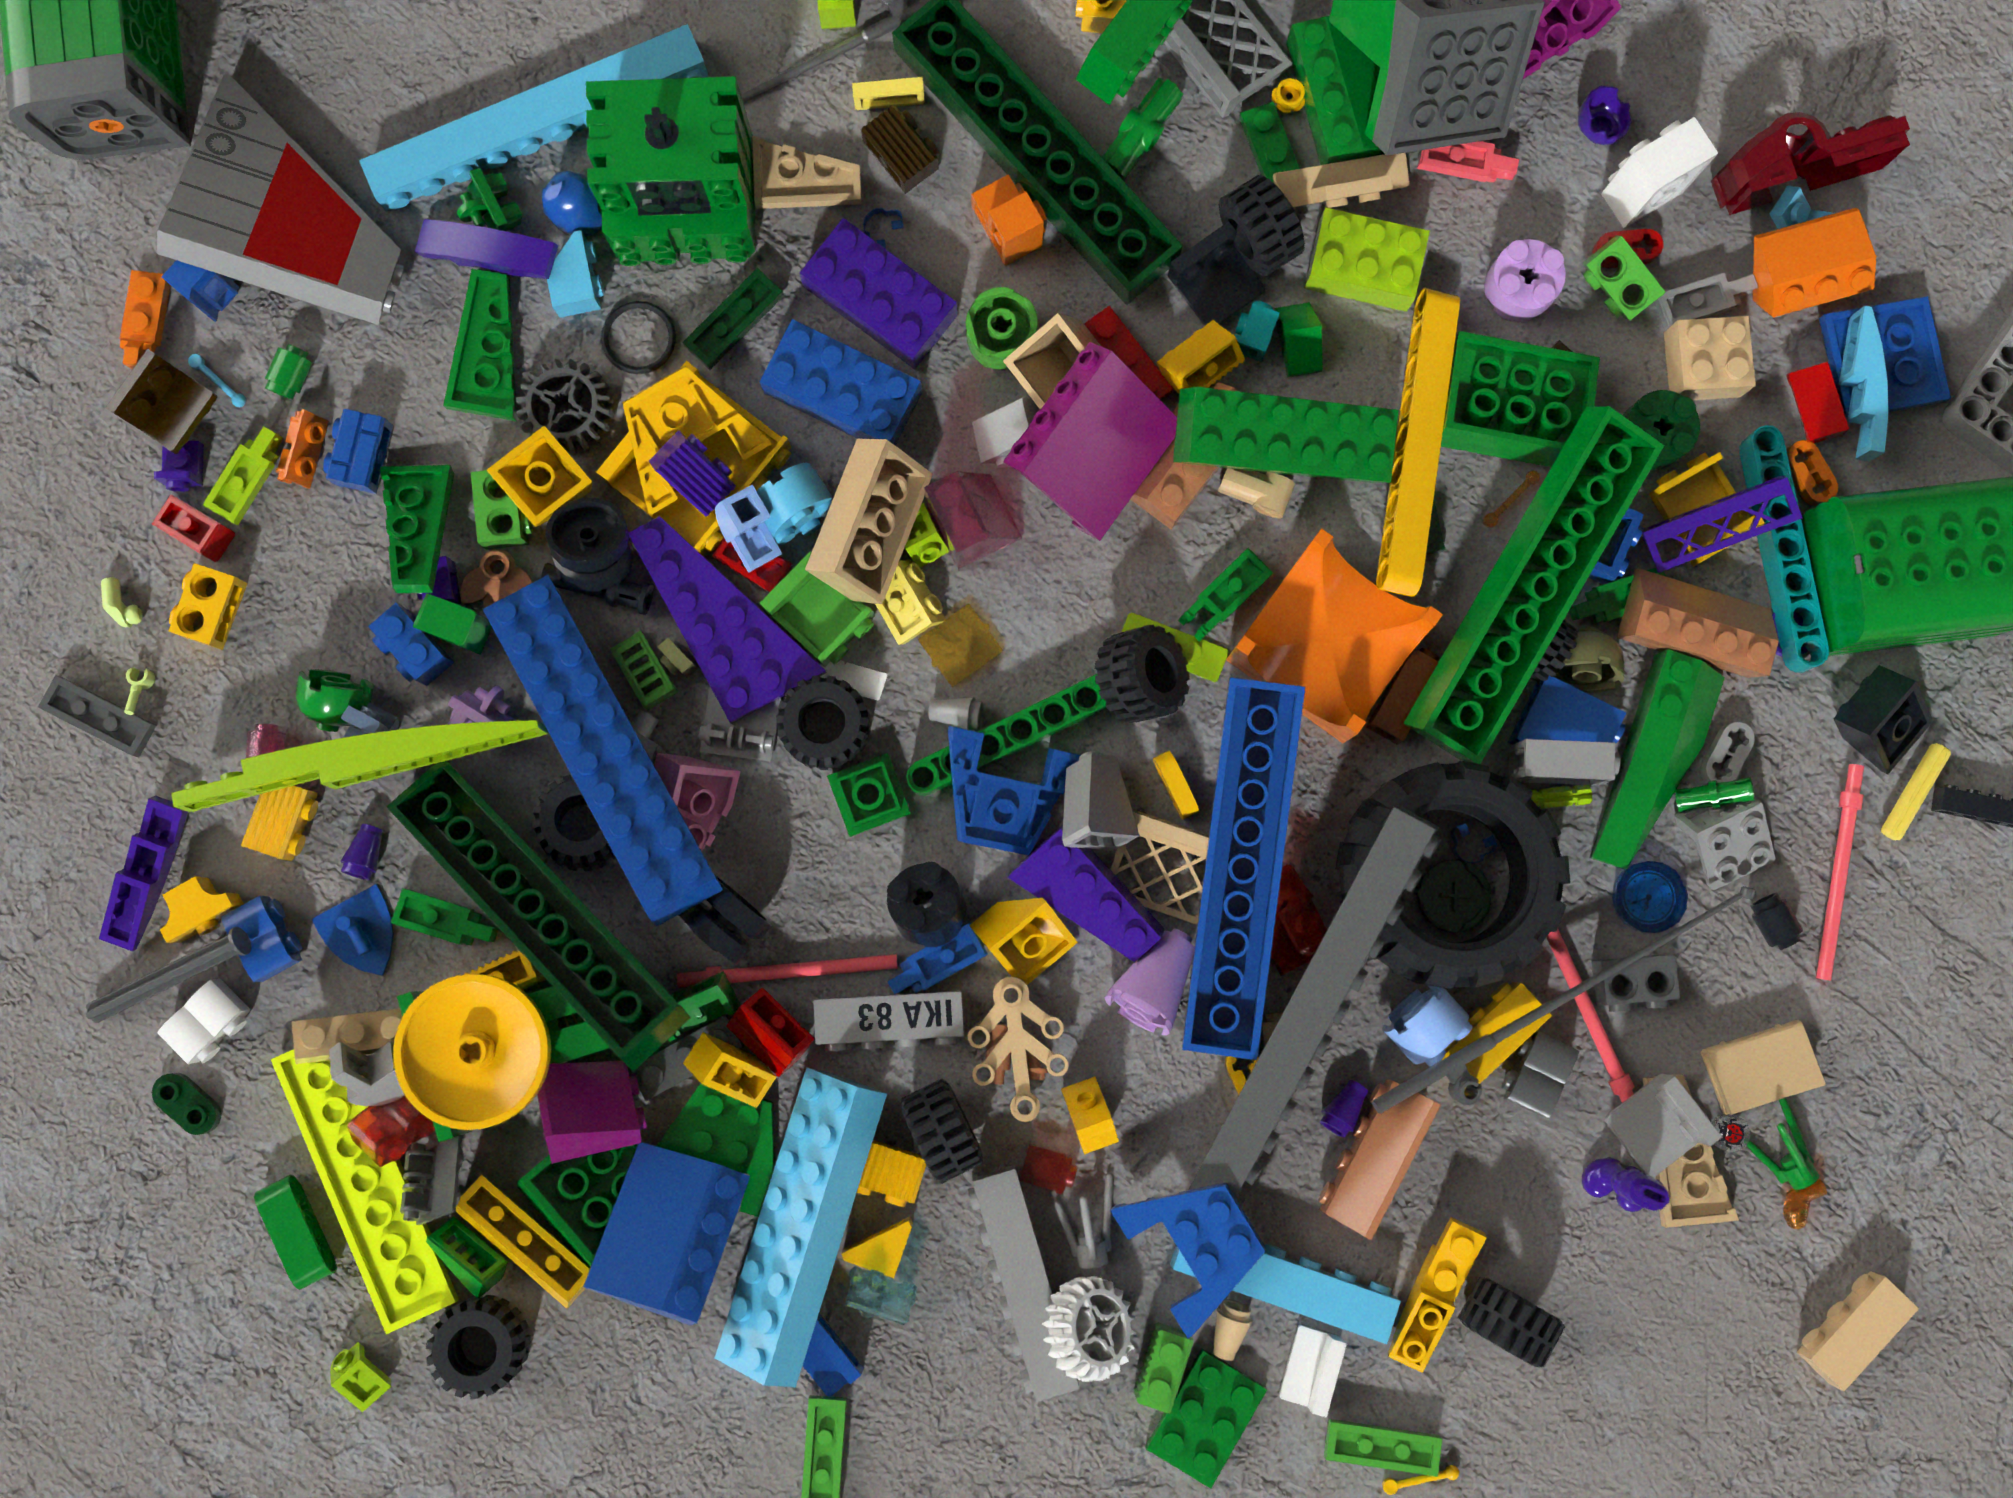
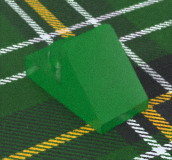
(453, 623)

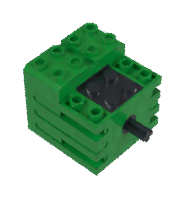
(672, 169)

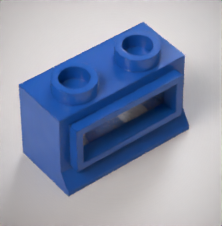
(202, 287)

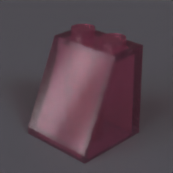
(970, 516)

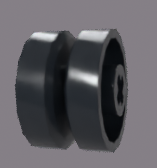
(589, 544)
(720, 923)

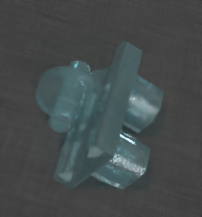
(880, 1296)

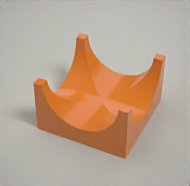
(1332, 637)

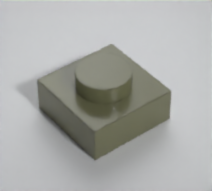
(675, 659)

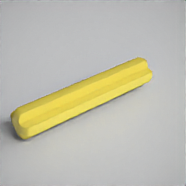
(1915, 791)

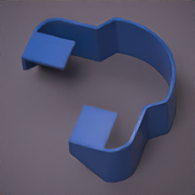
(897, 224)
(1464, 831)

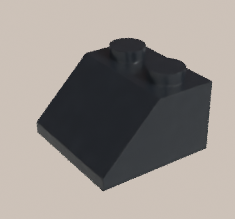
(1884, 718)

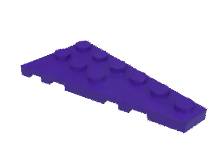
(732, 640)

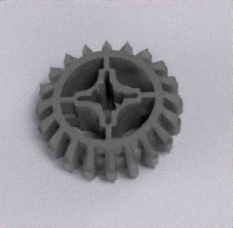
(575, 381)

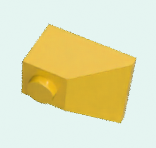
(540, 476)
(1024, 936)

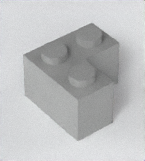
(1001, 429)

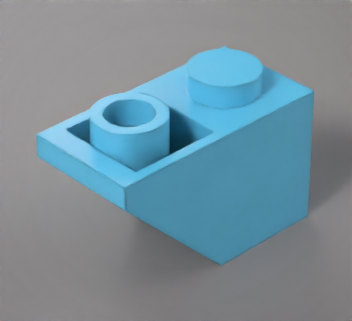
(572, 278)

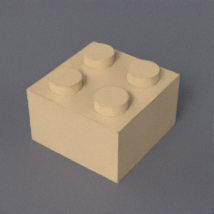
(1710, 357)

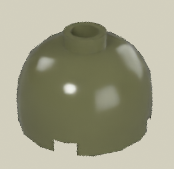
(1594, 662)

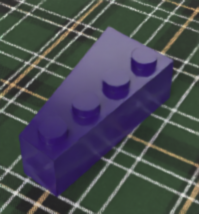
(1089, 895)

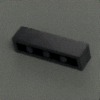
(1973, 805)

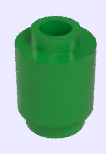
(288, 371)

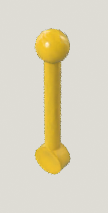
(1391, 1486)

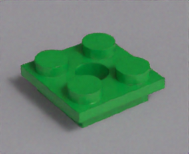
(889, 805)

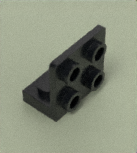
(1215, 277)

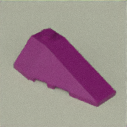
(1566, 23)

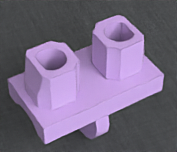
(479, 707)

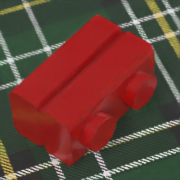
(770, 1032)

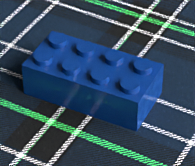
(840, 385)

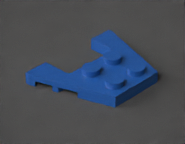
(1000, 809)
(1210, 1235)

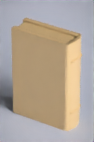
(1762, 1067)

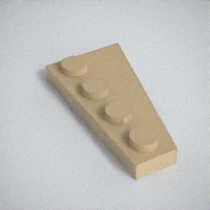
(1694, 1186)

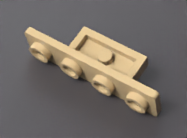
(1344, 179)

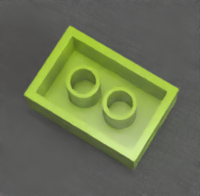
(1367, 259)

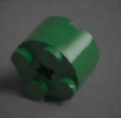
(1673, 418)

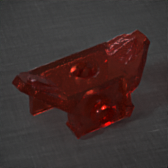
(1297, 924)

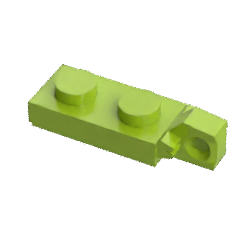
(244, 476)

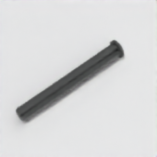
(229, 946)

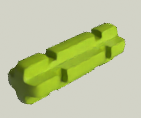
(1562, 796)

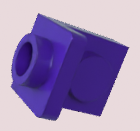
(182, 469)

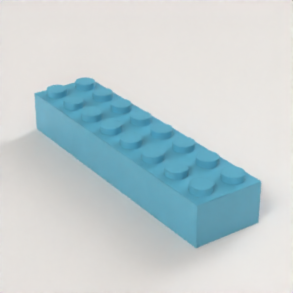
(800, 1228)

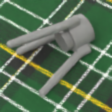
(1091, 1247)

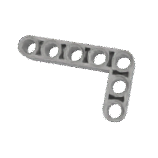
(1983, 404)

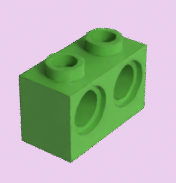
(1629, 271)
(491, 511)

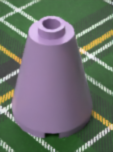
(1155, 983)

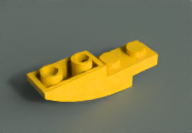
(1434, 1294)

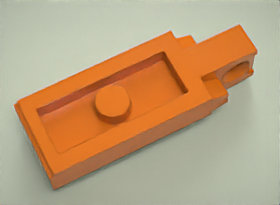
(143, 315)

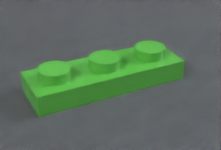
(824, 1447)
(1383, 1447)

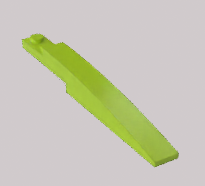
(354, 759)

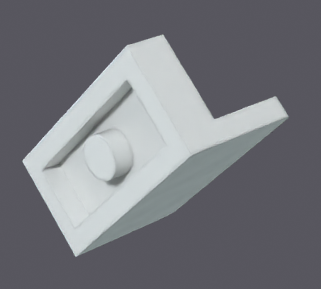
(1312, 1369)

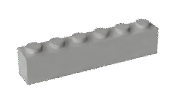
(1023, 1278)

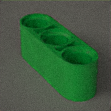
(295, 1232)

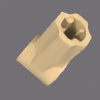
(1266, 492)

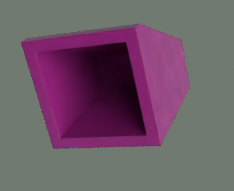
(589, 1109)

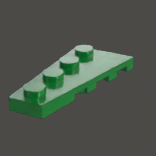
(483, 356)
(415, 522)

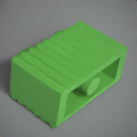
(1163, 1368)

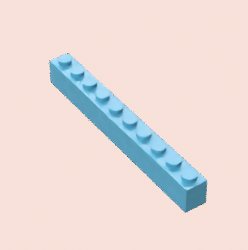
(520, 122)

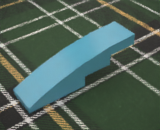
(1866, 372)

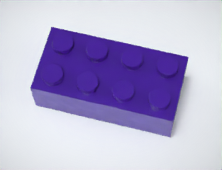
(878, 293)

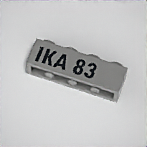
(888, 1018)

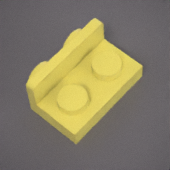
(909, 604)

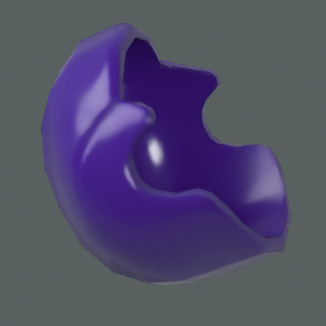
(1604, 116)

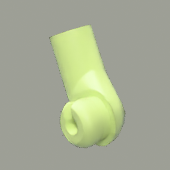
(114, 606)

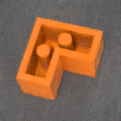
(1009, 218)

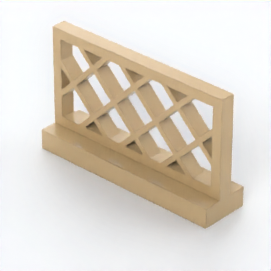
(1171, 836)

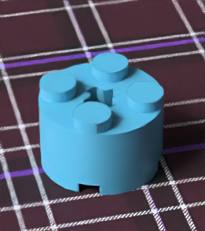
(795, 502)

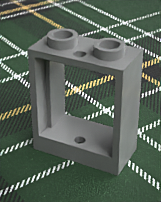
(1563, 762)

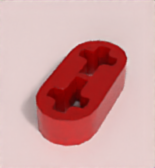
(1633, 238)

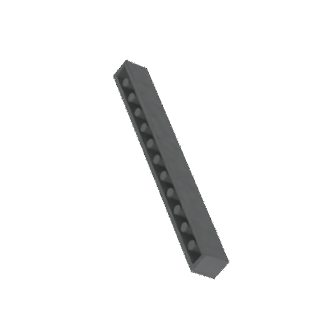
(1319, 1001)

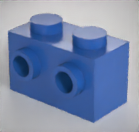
(416, 651)

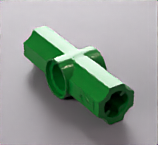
(1142, 127)

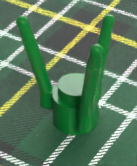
(1797, 1165)

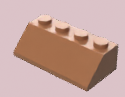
(1173, 486)
(1699, 624)
(1377, 1161)

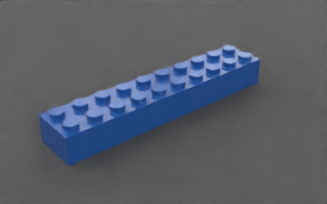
(602, 751)
(1243, 868)

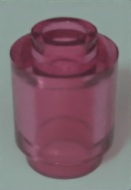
(264, 740)

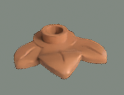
(491, 587)

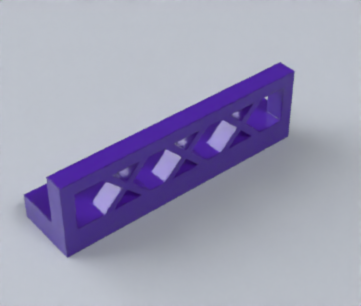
(1715, 510)

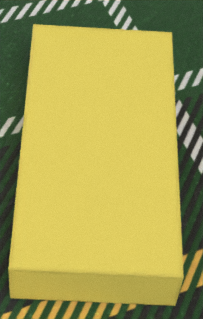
(888, 92)

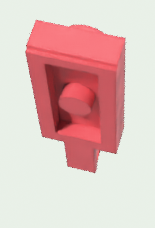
(1470, 160)

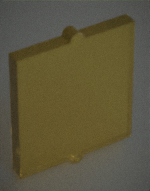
(960, 645)

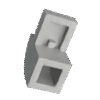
(367, 1079)

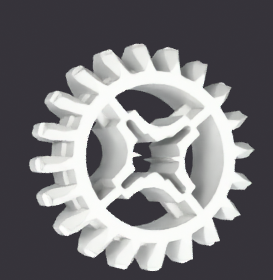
(1097, 1328)

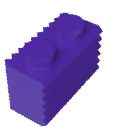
(692, 473)

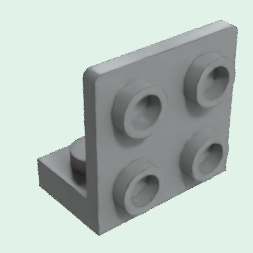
(1729, 840)
(1661, 1124)

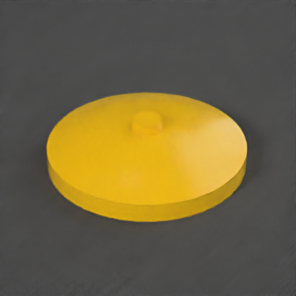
(472, 1051)

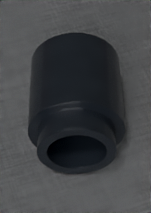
(1776, 921)

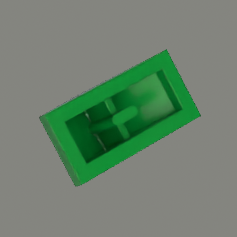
(1300, 339)

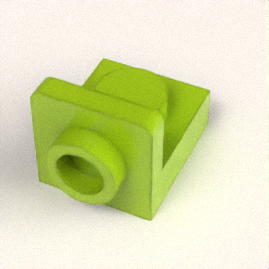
(924, 541)
(358, 1377)

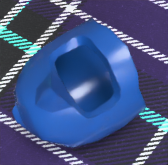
(571, 204)

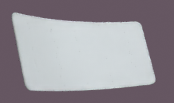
(866, 681)

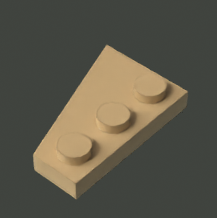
(801, 179)

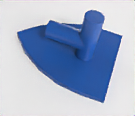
(359, 931)

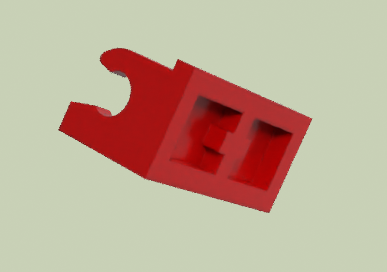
(1818, 403)

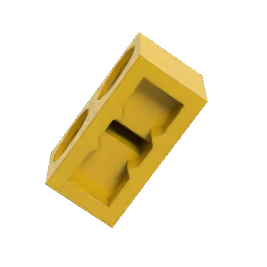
(218, 609)

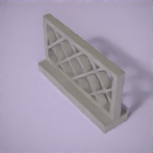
(1209, 72)

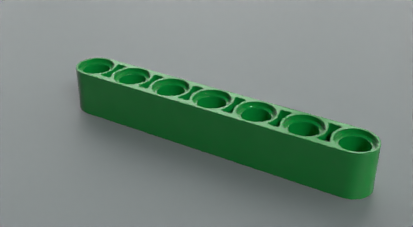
(1007, 742)

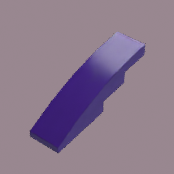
(486, 248)
(144, 874)

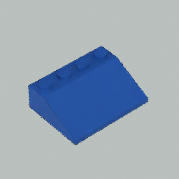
(667, 1232)

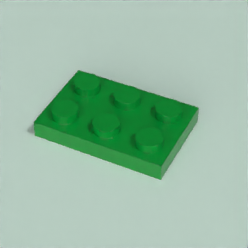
(1206, 1418)

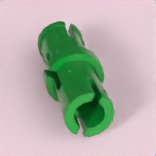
(1715, 794)

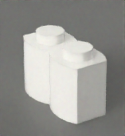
(204, 1022)

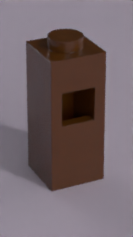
(1402, 695)

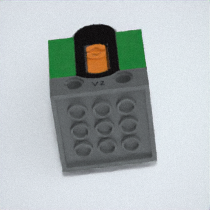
(1443, 66)

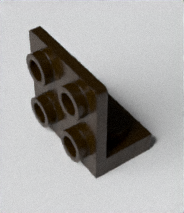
(162, 401)

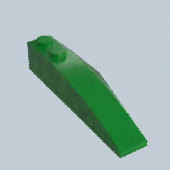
(1658, 751)

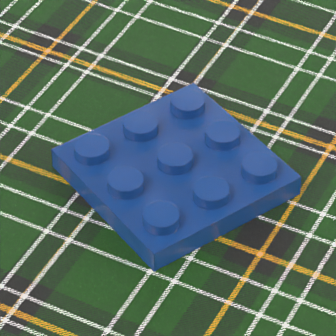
(1909, 348)

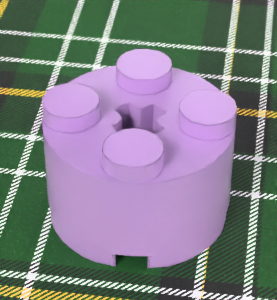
(1523, 261)

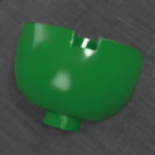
(327, 694)

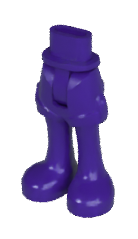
(1631, 1186)

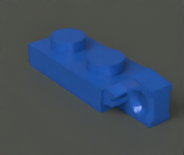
(938, 963)

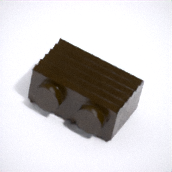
(900, 148)

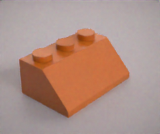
(1813, 263)

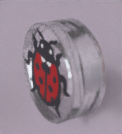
(1734, 1132)

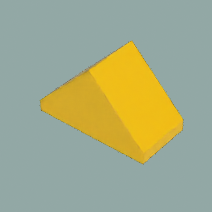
(880, 1250)

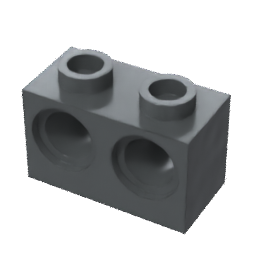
(1636, 983)

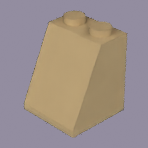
(1048, 356)

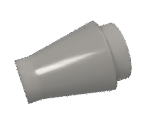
(958, 712)

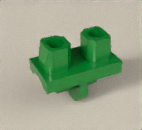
(481, 203)

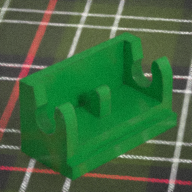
(706, 1001)

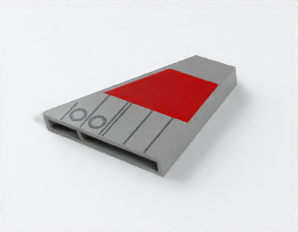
(274, 217)

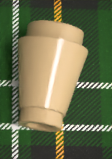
(1230, 1329)

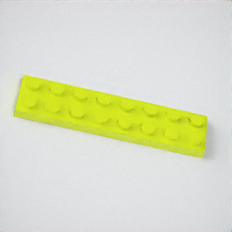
(391, 1253)

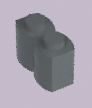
(1540, 1074)

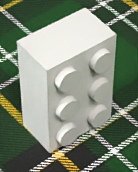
(1658, 171)

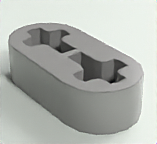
(1719, 750)

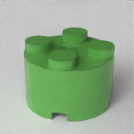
(997, 308)

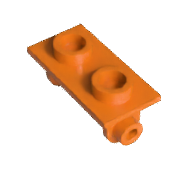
(306, 436)

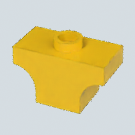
(196, 909)
(1090, 1115)

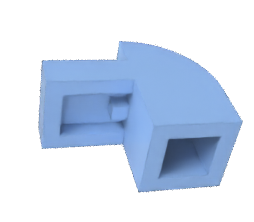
(743, 524)

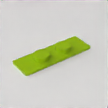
(1202, 657)

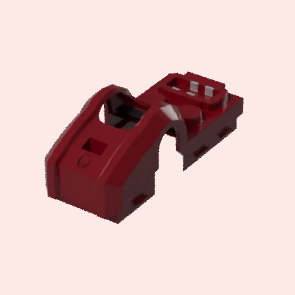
(1782, 156)

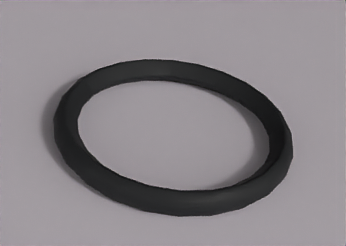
(642, 305)

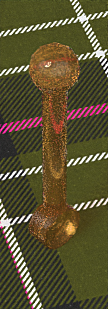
(1491, 519)

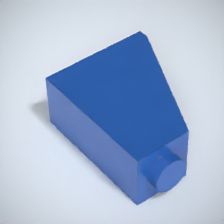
(1567, 714)

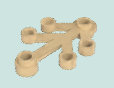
(1017, 1041)

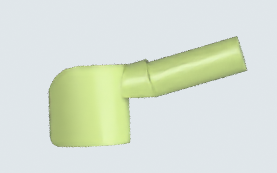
(137, 687)

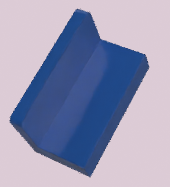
(830, 1360)

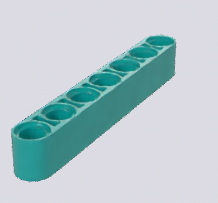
(1779, 566)

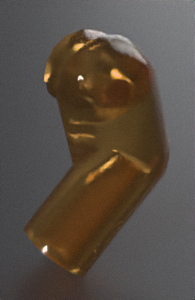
(1798, 1203)

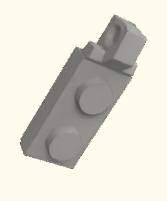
(1703, 298)

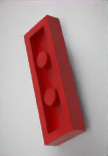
(1114, 335)

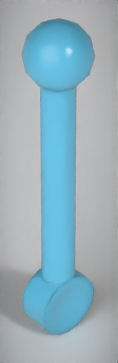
(198, 363)

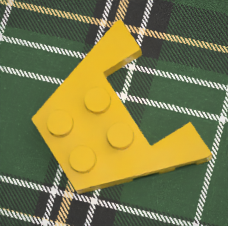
(686, 405)

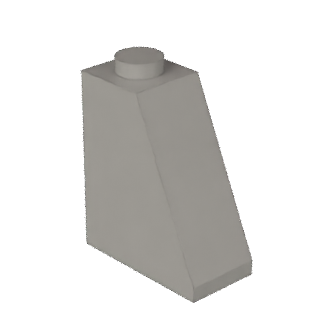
(1097, 804)

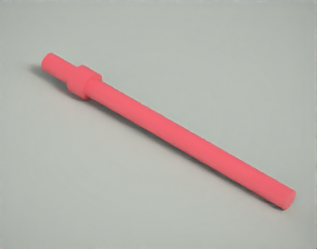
(1850, 802)
(792, 970)
(1620, 1082)

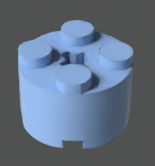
(1427, 1025)

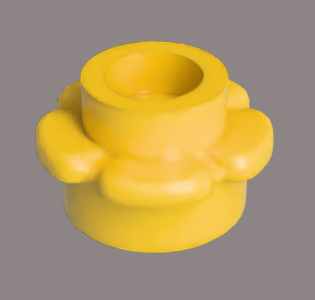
(1295, 89)

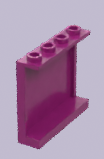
(1094, 440)

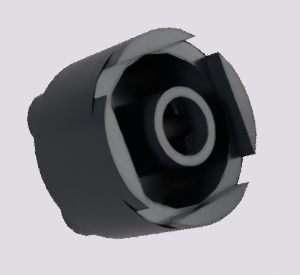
(924, 885)

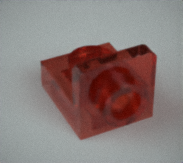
(1048, 1169)

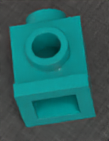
(1256, 330)

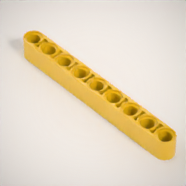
(1418, 443)

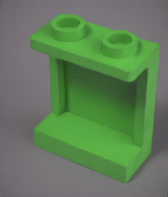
(817, 614)

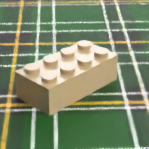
(869, 521)

